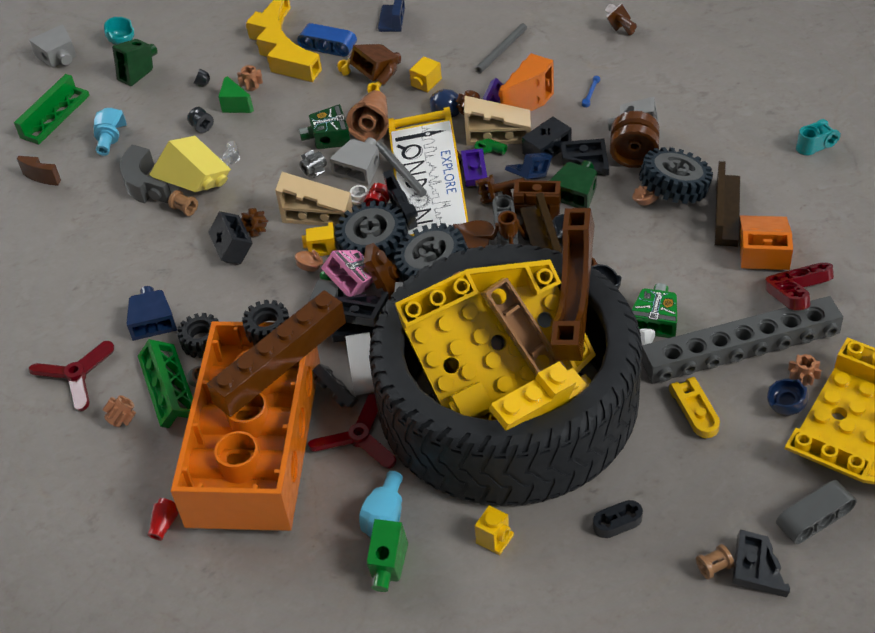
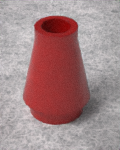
(162, 517)

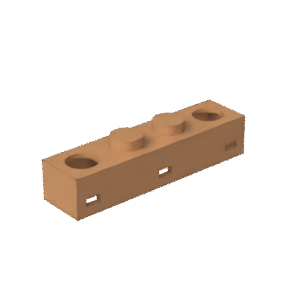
(520, 325)

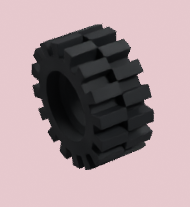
(260, 314)
(191, 328)

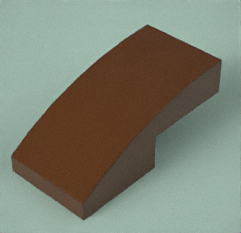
(39, 171)

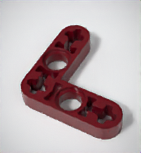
(789, 285)

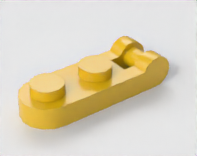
(696, 407)

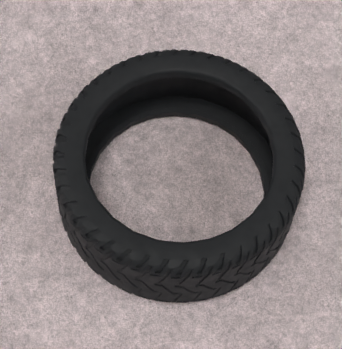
(537, 457)

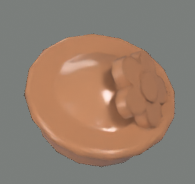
(643, 196)
(308, 260)

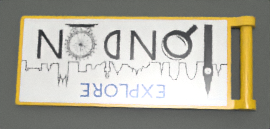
(432, 159)

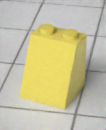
(190, 165)

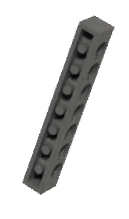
(740, 340)

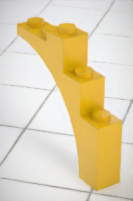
(281, 53)
(547, 392)

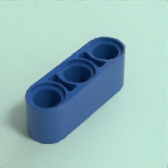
(327, 39)

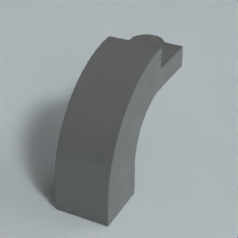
(134, 169)

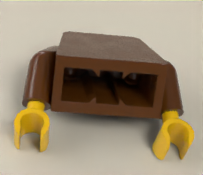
(373, 61)

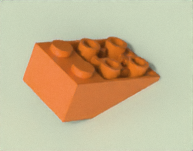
(530, 84)
(765, 242)

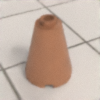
(369, 117)

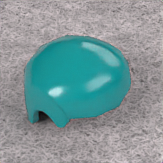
(118, 30)

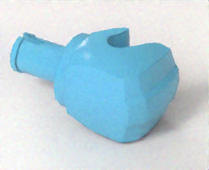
(105, 128)
(382, 503)

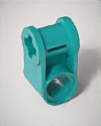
(816, 137)

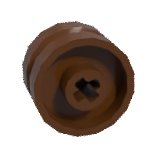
(632, 138)

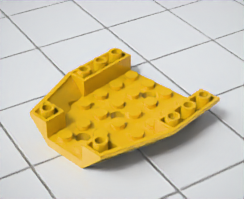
(459, 324)
(849, 442)

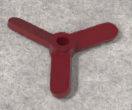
(76, 372)
(364, 440)

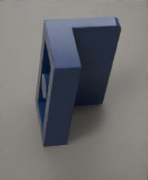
(392, 17)
(534, 166)

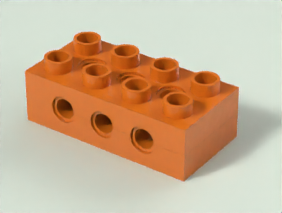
(250, 464)

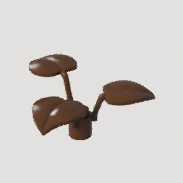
(479, 232)

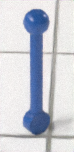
(586, 102)

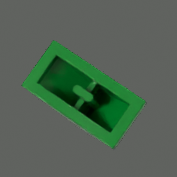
(234, 98)

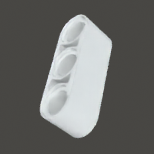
(358, 354)

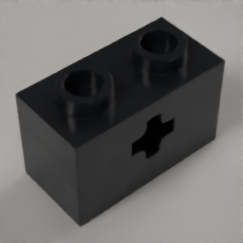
(546, 137)
(230, 237)

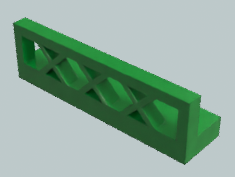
(46, 108)
(160, 381)

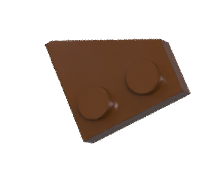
(381, 269)

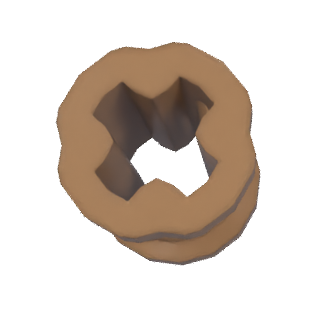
(183, 202)
(721, 554)

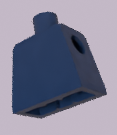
(149, 314)

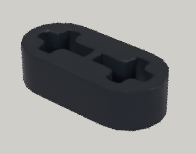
(617, 519)

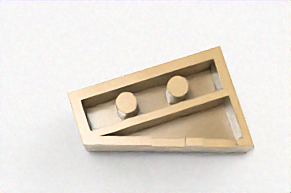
(494, 121)
(310, 202)

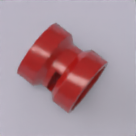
(377, 193)

